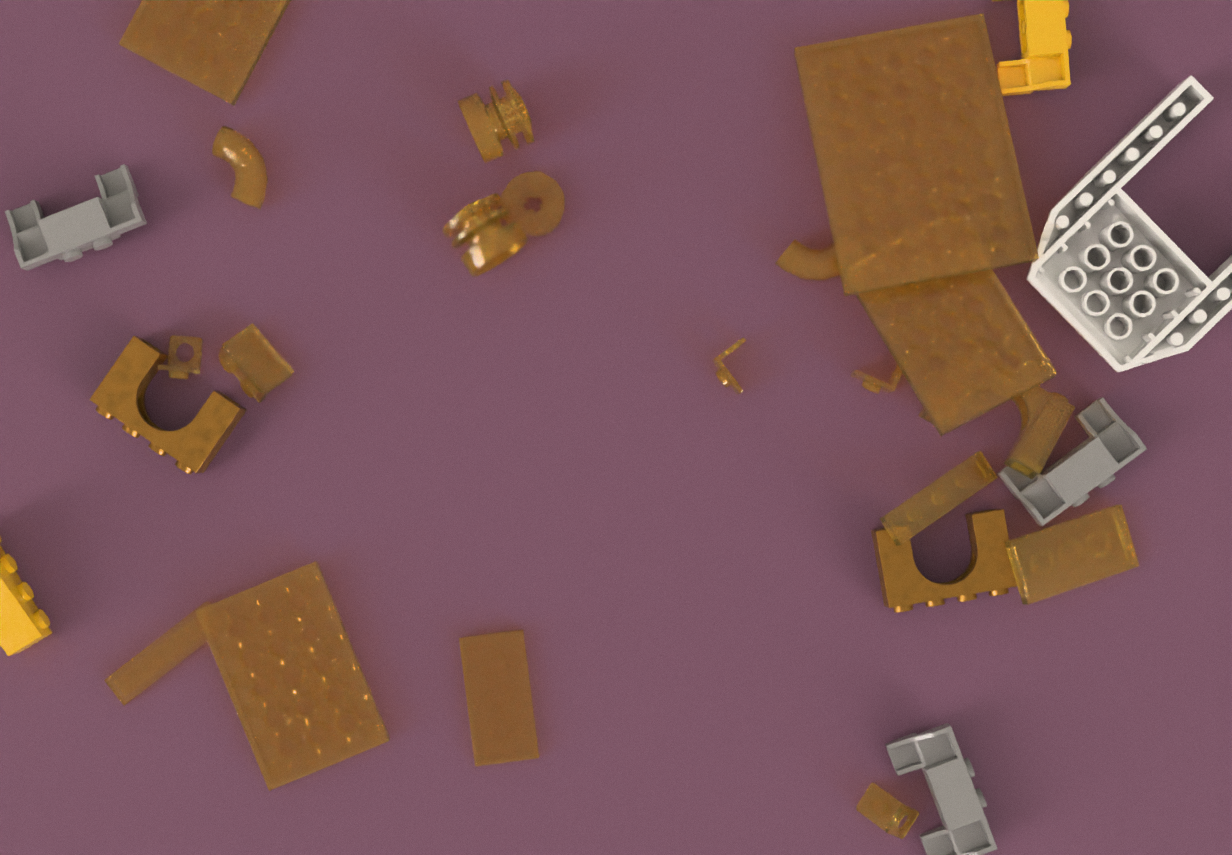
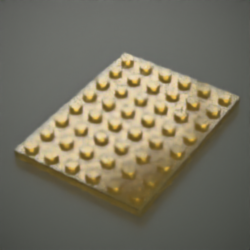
(915, 155)

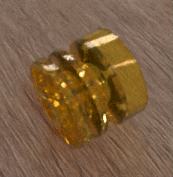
(497, 120)
(482, 230)

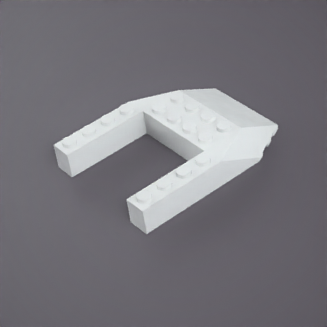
(1115, 267)

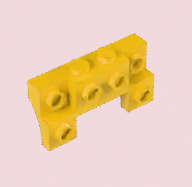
(1043, 49)

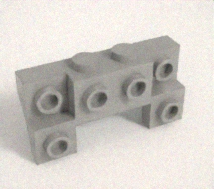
(79, 227)
(1082, 469)
(950, 784)

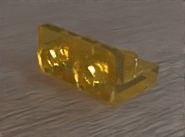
(254, 363)

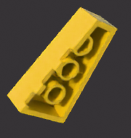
(19, 617)

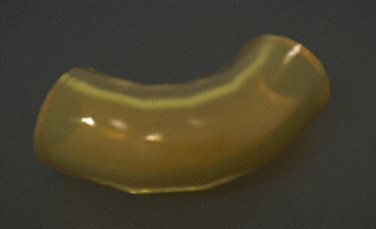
(247, 165)
(809, 263)

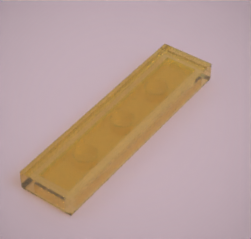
(938, 498)
(158, 658)

